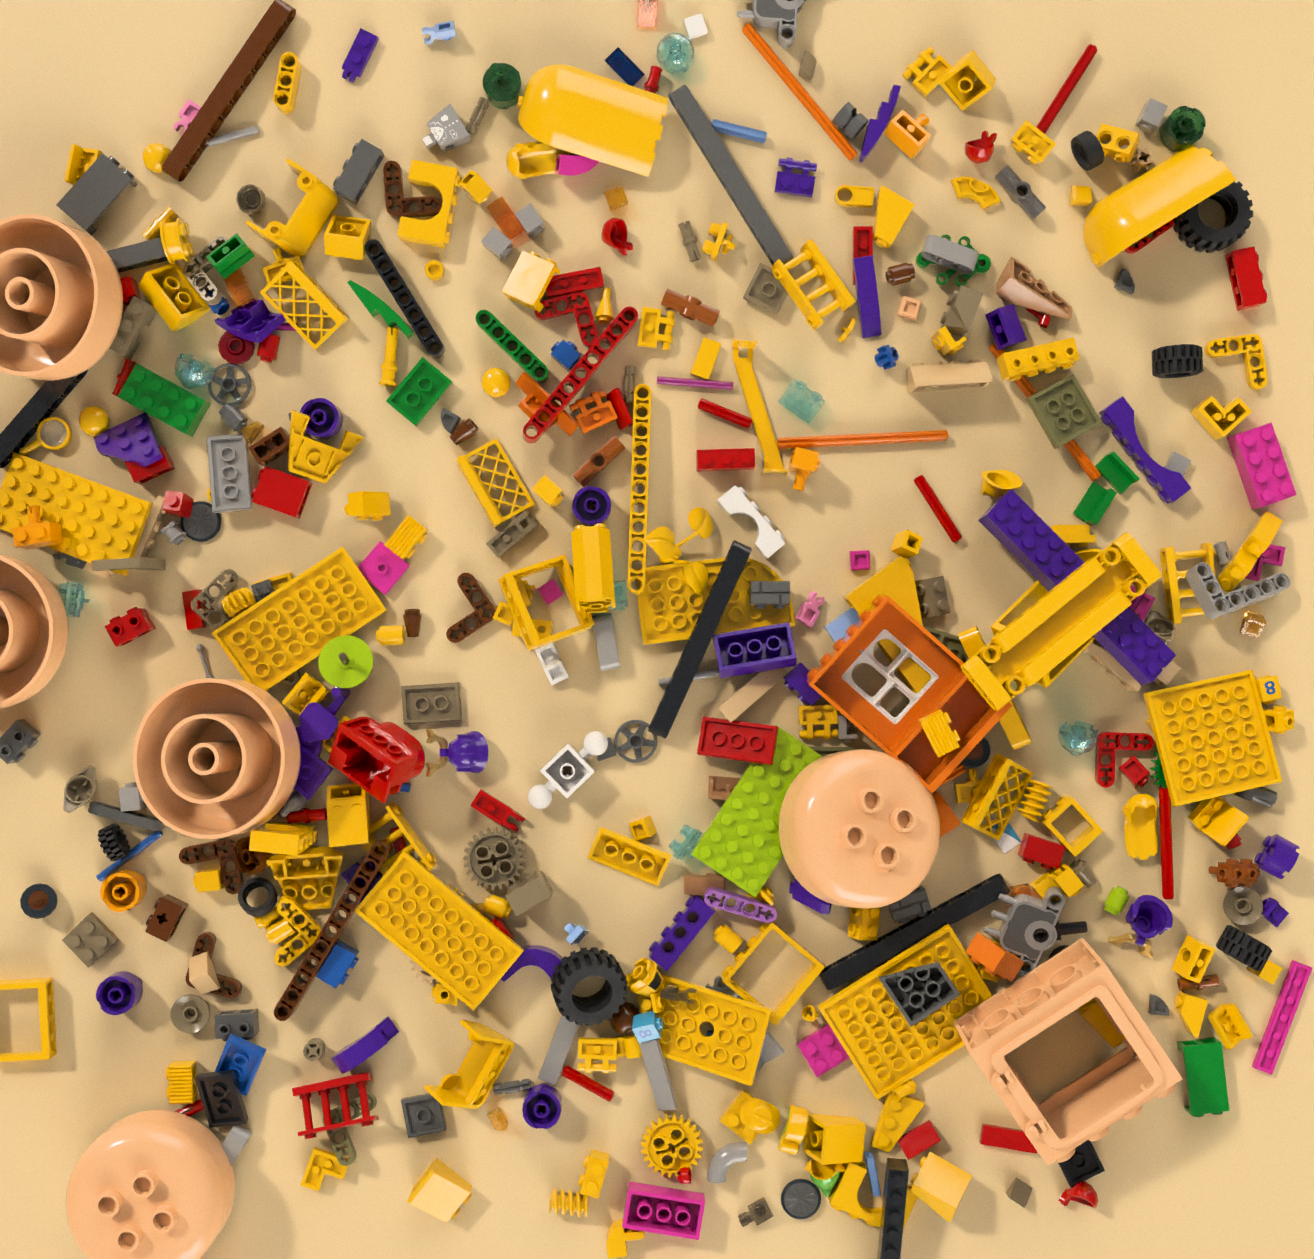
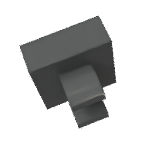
(262, 589)

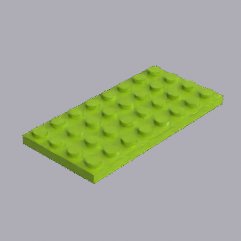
(745, 832)

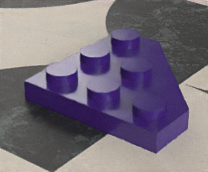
(131, 441)

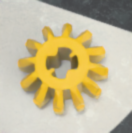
(238, 602)

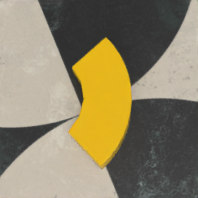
(976, 190)

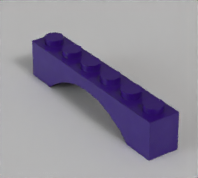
(1120, 419)

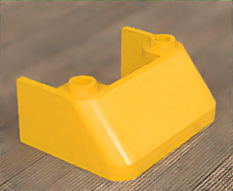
(308, 218)
(478, 1070)

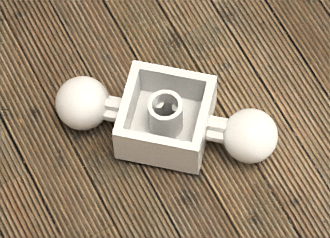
(541, 795)

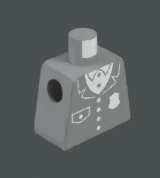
(446, 130)

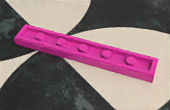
(1281, 1017)

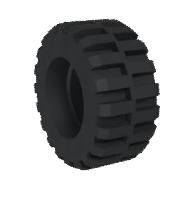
(1237, 211)
(594, 1007)

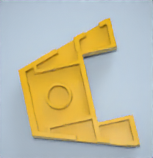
(315, 458)

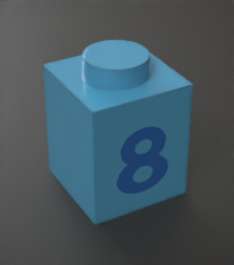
(647, 1026)

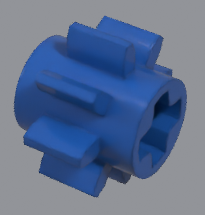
(886, 357)

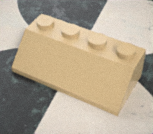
(948, 376)

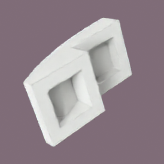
(551, 663)

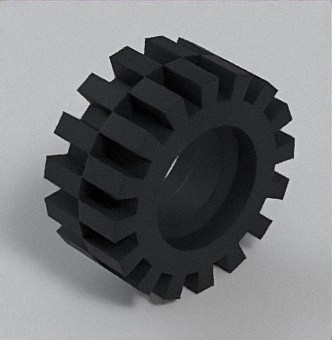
(113, 842)

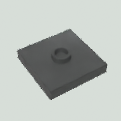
(423, 1115)

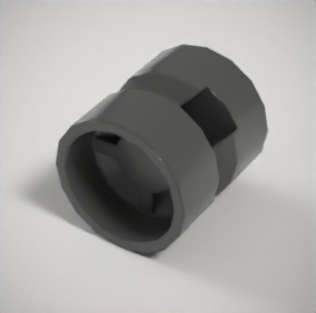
(850, 120)

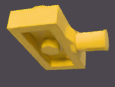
(274, 269)
(965, 791)

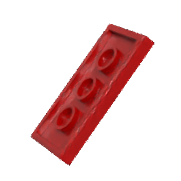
(737, 740)

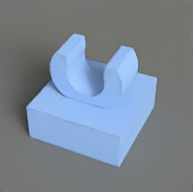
(575, 933)

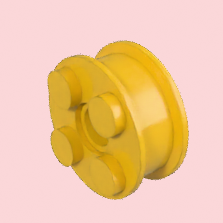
(176, 240)

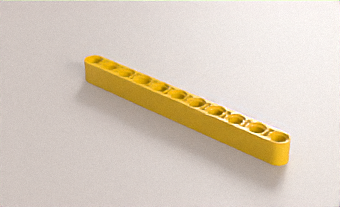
(636, 479)

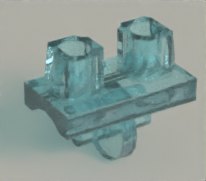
(73, 597)
(681, 849)

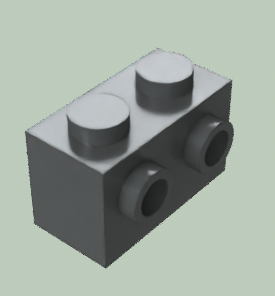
(17, 740)
(237, 1022)

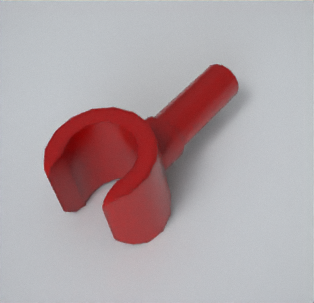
(1044, 319)

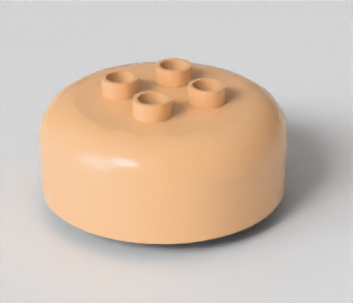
(55, 298)
(31, 631)
(216, 757)
(859, 829)
(150, 1189)

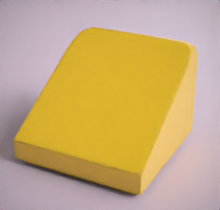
(1080, 195)
(642, 828)

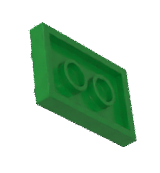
(419, 391)

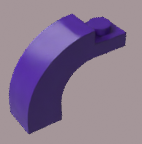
(536, 956)
(366, 1046)

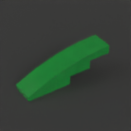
(376, 306)

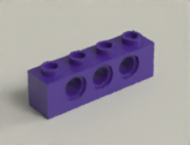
(666, 958)

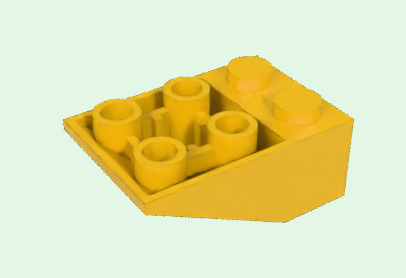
(348, 814)

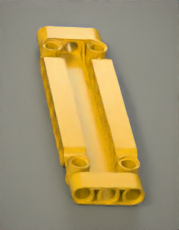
(1061, 621)

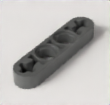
(127, 816)

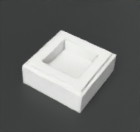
(695, 26)

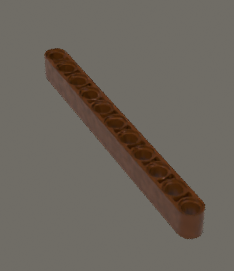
(229, 90)
(326, 936)

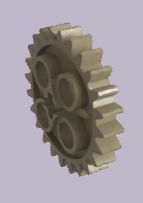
(490, 842)

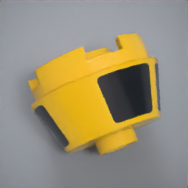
(644, 978)

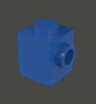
(565, 354)

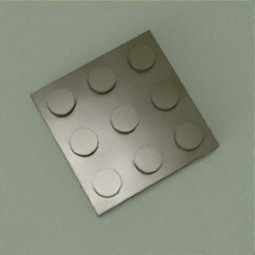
(1063, 411)

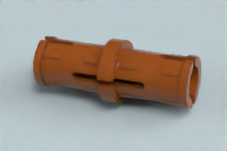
(1206, 981)

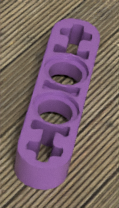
(741, 902)

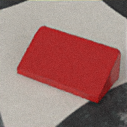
(624, 419)
(193, 621)
(918, 1140)

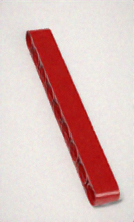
(584, 366)

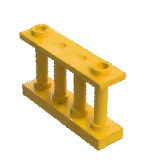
(827, 275)
(1171, 576)
(395, 813)

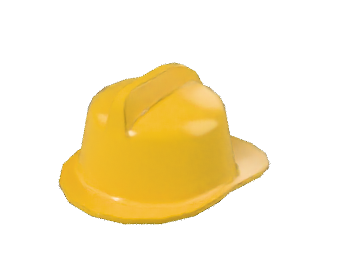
(998, 482)
(759, 1116)

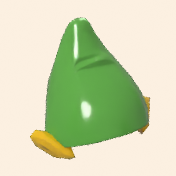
(824, 1175)

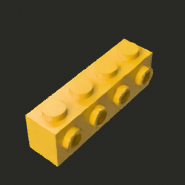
(1038, 359)

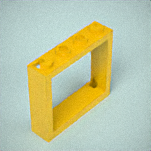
(519, 608)
(795, 992)
(47, 1018)

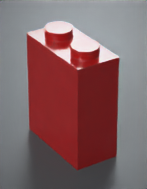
(281, 492)

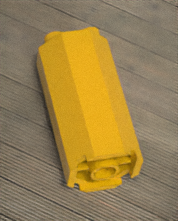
(593, 568)

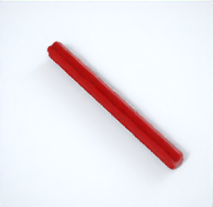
(1067, 88)
(1166, 844)

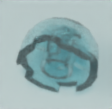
(675, 53)
(193, 372)
(1077, 737)

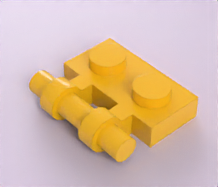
(930, 77)
(649, 328)
(816, 715)
(597, 1049)

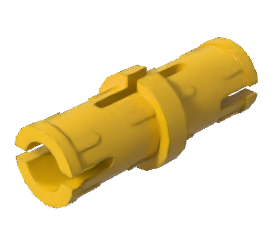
(154, 230)

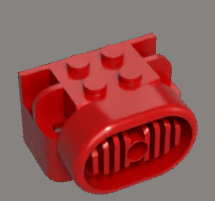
(376, 755)

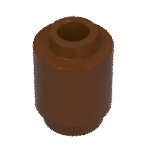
(900, 274)

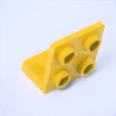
(1218, 819)

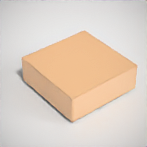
(909, 308)

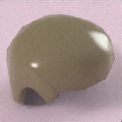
(251, 199)

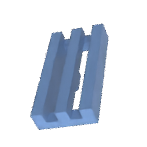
(872, 1173)

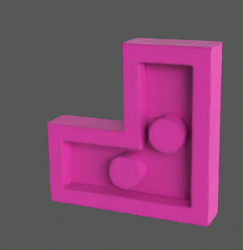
(1272, 555)

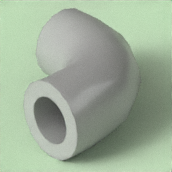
(724, 1159)

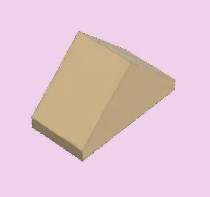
(202, 973)

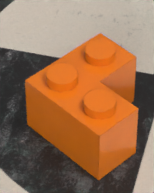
(994, 958)

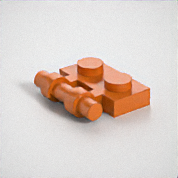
(595, 417)

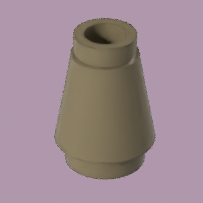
(1083, 872)

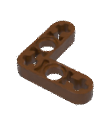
(404, 203)
(477, 614)
(223, 857)
(229, 981)

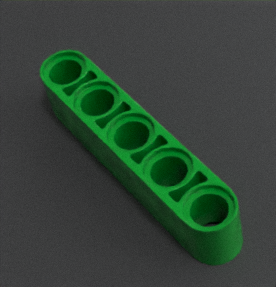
(507, 338)

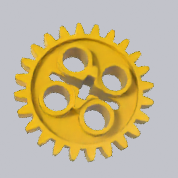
(663, 1130)

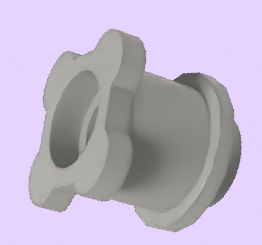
(174, 533)

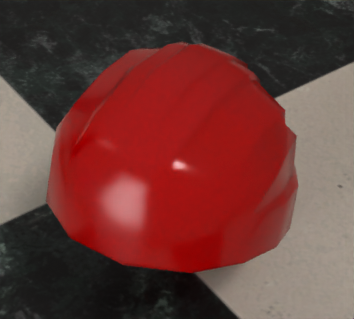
(980, 149)
(615, 235)
(1081, 1193)

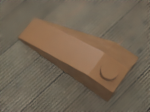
(1024, 290)

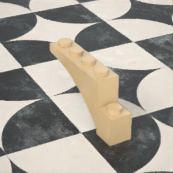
(147, 542)
(1115, 670)

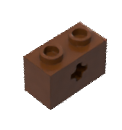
(271, 446)
(174, 910)

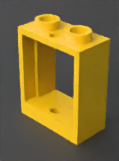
(1084, 838)

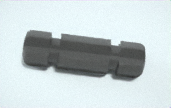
(511, 1087)

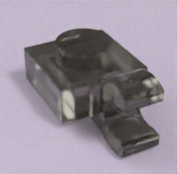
(673, 993)
(758, 1212)

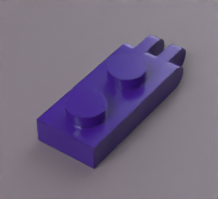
(359, 55)

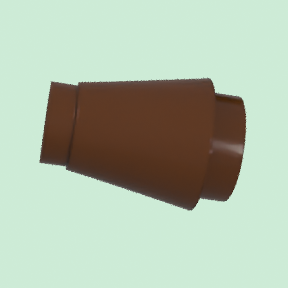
(464, 431)
(412, 622)

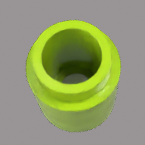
(1116, 900)

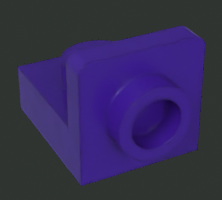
(1273, 911)

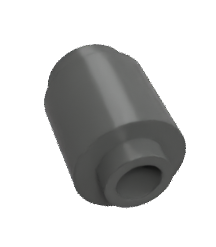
(233, 417)

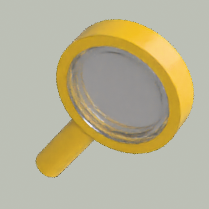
(52, 434)

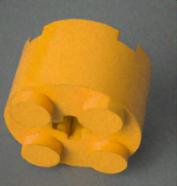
(116, 898)

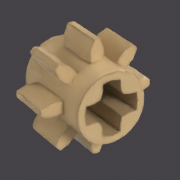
(1141, 165)

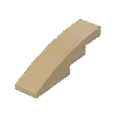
(750, 692)

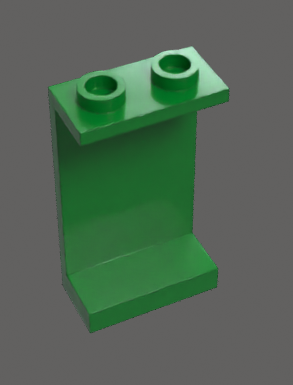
(1204, 1076)

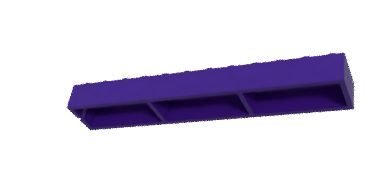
(1051, 562)

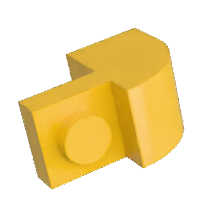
(617, 1239)

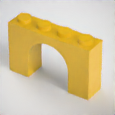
(434, 230)
(283, 838)
(845, 1196)

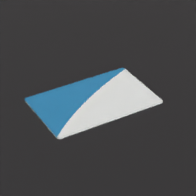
(1008, 839)

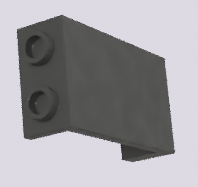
(95, 192)

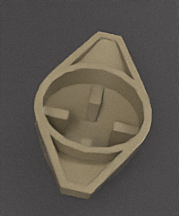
(1161, 626)
(80, 789)

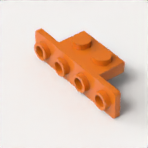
(535, 398)

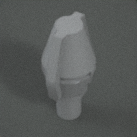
(295, 802)

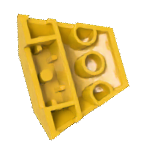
(308, 876)

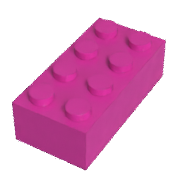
(1261, 466)
(663, 1210)

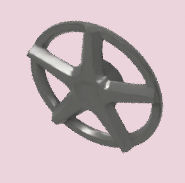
(230, 384)
(635, 741)

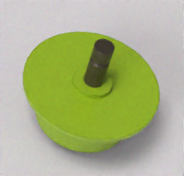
(345, 661)

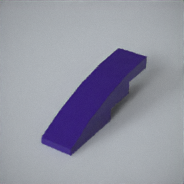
(876, 127)
(867, 296)

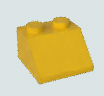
(967, 80)
(347, 237)

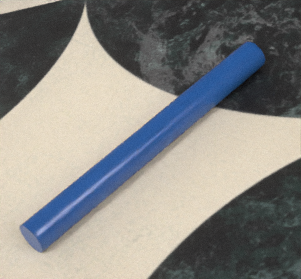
(133, 852)

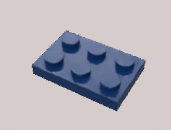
(243, 1059)

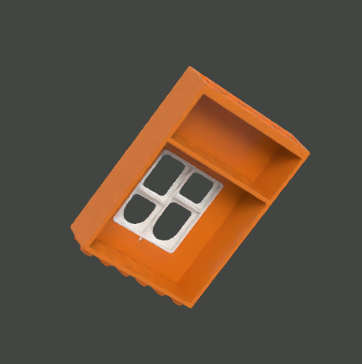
(947, 690)

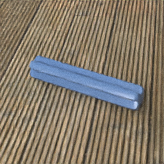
(739, 131)

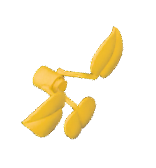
(662, 541)

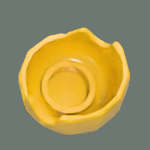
(154, 156)
(495, 382)
(93, 420)

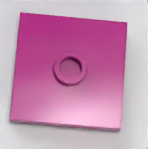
(383, 568)

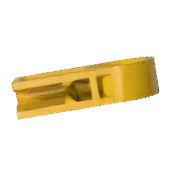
(860, 196)

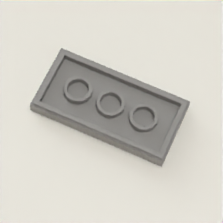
(229, 473)

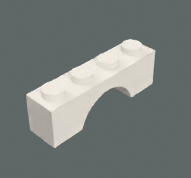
(736, 503)

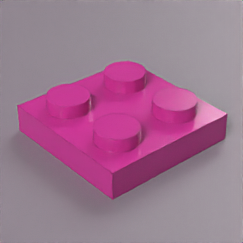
(822, 1050)

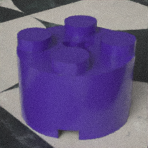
(332, 418)
(593, 495)
(1277, 856)
(119, 983)
(542, 1117)

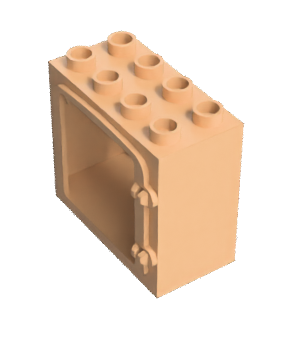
(1096, 1098)

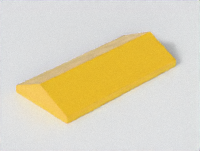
(629, 856)

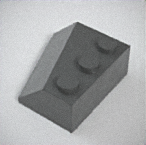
(919, 990)

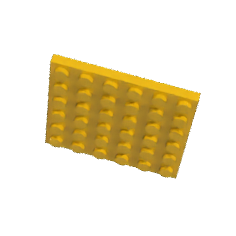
(1212, 737)

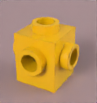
(1279, 719)

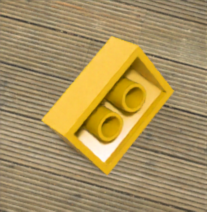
(173, 296)

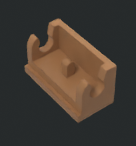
(721, 787)

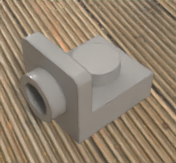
(842, 727)

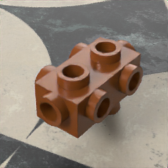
(1235, 872)

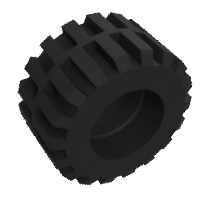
(1177, 361)
(1243, 948)

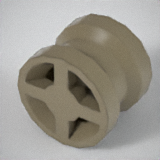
(311, 1052)

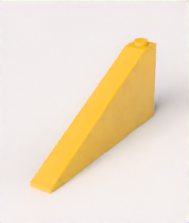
(898, 583)

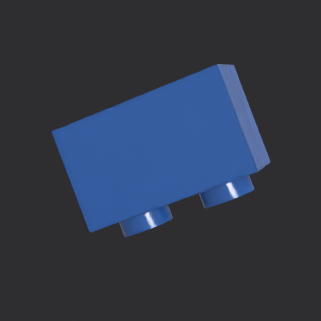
(337, 964)

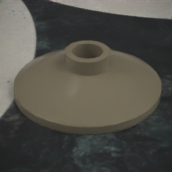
(1249, 912)
(184, 1020)

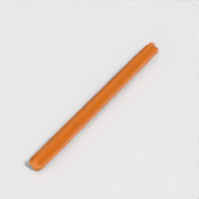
(799, 91)
(862, 439)
(1072, 446)

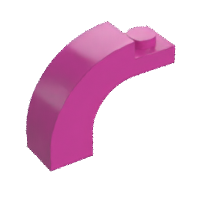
(573, 164)

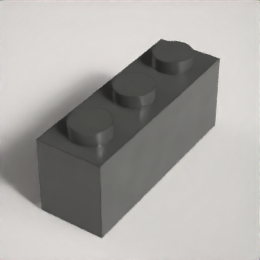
(358, 171)

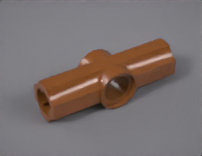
(690, 307)
(607, 452)

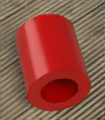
(269, 348)

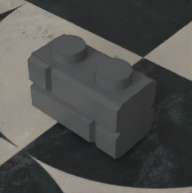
(769, 593)
(911, 905)

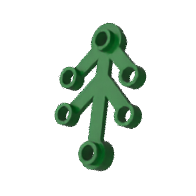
(948, 273)

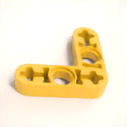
(1247, 351)
(302, 934)

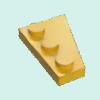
(894, 1120)

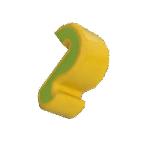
(794, 1130)

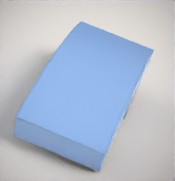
(838, 627)

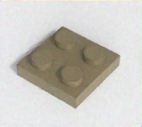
(766, 290)
(90, 939)

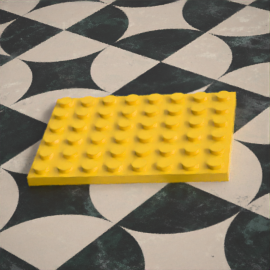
(876, 1031)

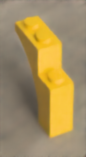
(1250, 550)

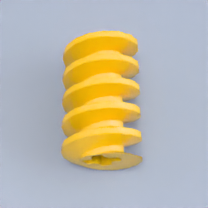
(1034, 800)
(568, 1202)

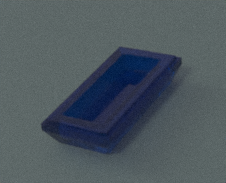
(624, 67)

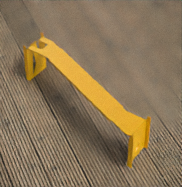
(756, 408)

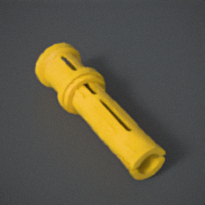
(389, 367)

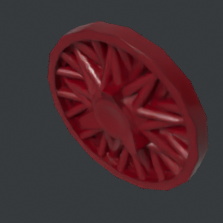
(235, 349)

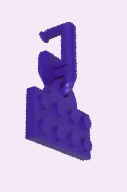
(316, 725)

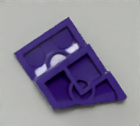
(251, 321)

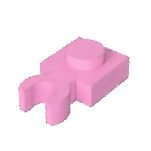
(187, 114)
(808, 610)

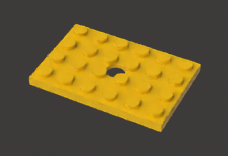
(737, 1034)

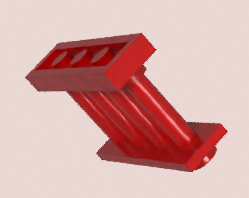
(323, 1089)

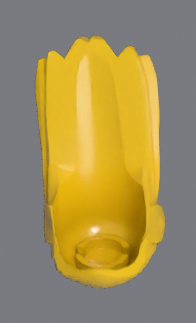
(533, 159)
(1140, 826)

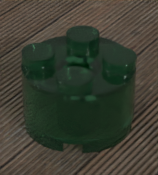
(500, 75)
(1171, 128)

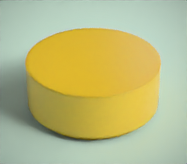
(434, 270)

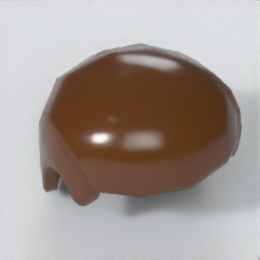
(623, 1020)

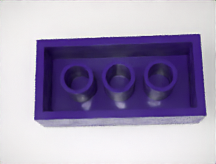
(754, 650)

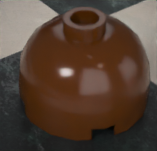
(250, 861)

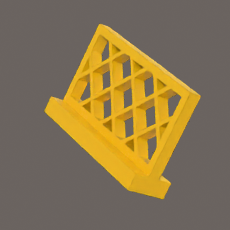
(316, 292)
(480, 490)
(987, 792)

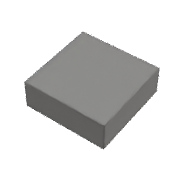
(1177, 463)

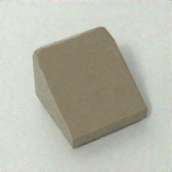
(807, 65)
(1019, 1192)

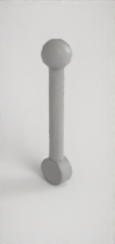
(199, 648)

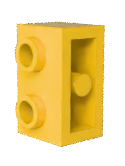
(594, 1174)

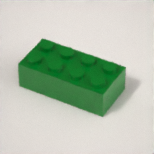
(164, 400)

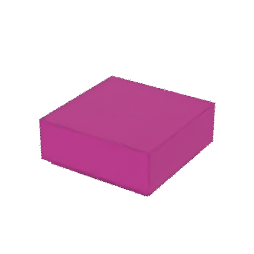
(859, 560)
(550, 591)

